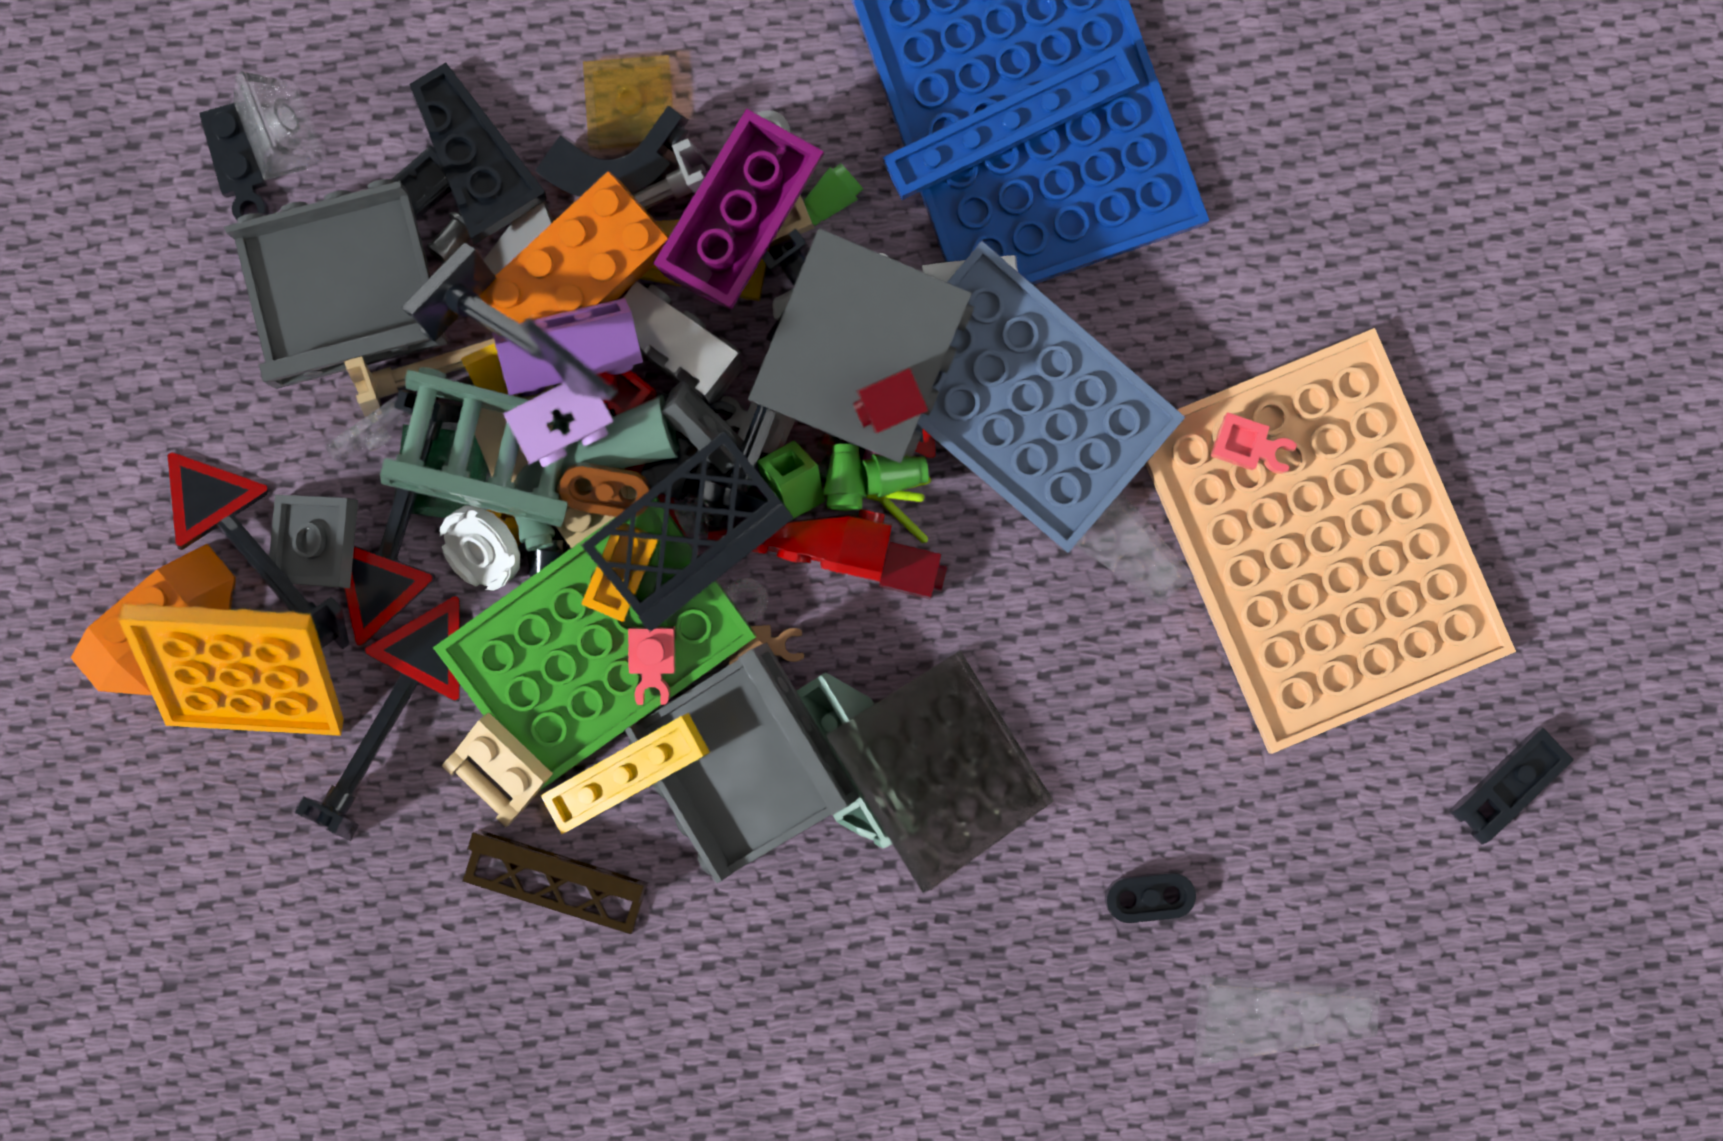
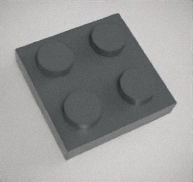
(314, 539)

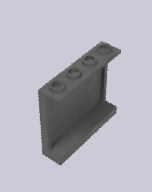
(334, 281)
(851, 326)
(764, 769)

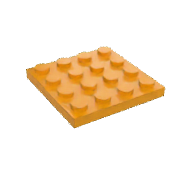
(234, 668)

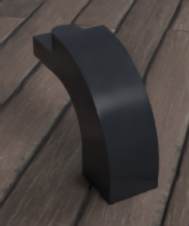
(577, 170)

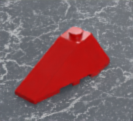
(839, 543)

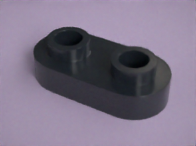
(1149, 897)

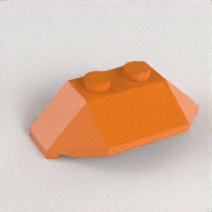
(186, 582)

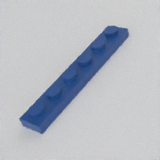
(1010, 122)

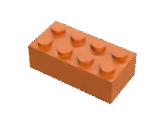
(581, 257)

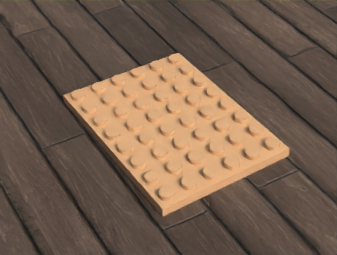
(1346, 568)

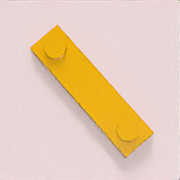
(625, 773)

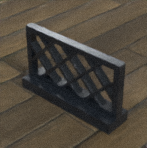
(712, 562)

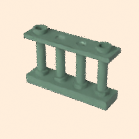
(453, 480)

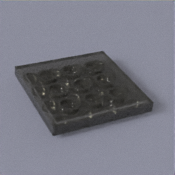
(940, 770)

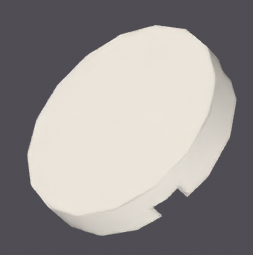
(480, 547)

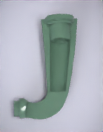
(633, 439)

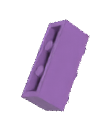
(597, 335)

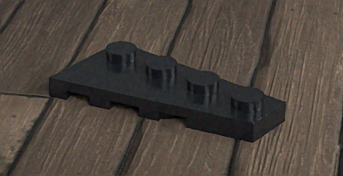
(476, 159)

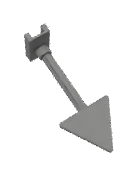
(677, 184)

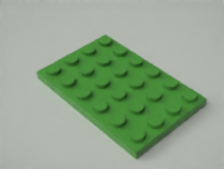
(563, 669)

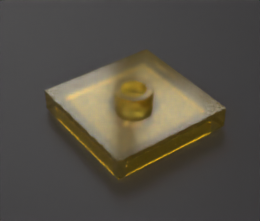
(625, 99)

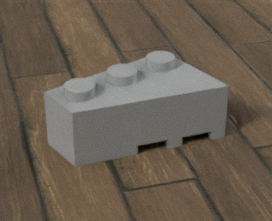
(681, 344)

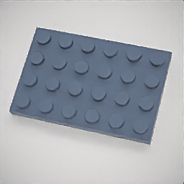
(1042, 404)

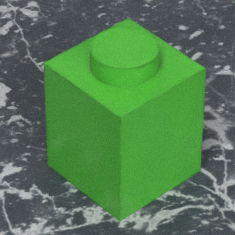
(793, 478)

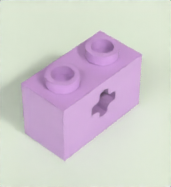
(534, 436)

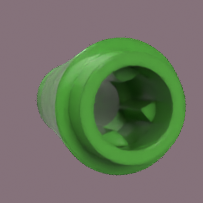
(832, 194)
(887, 476)
(845, 479)

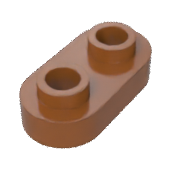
(605, 495)

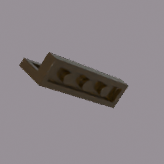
(554, 866)

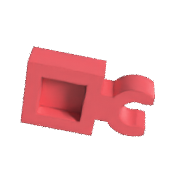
(1245, 443)
(652, 656)

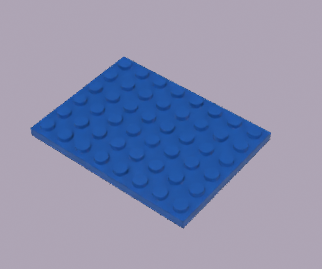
(1067, 194)

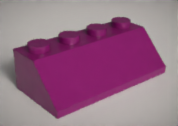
(738, 210)

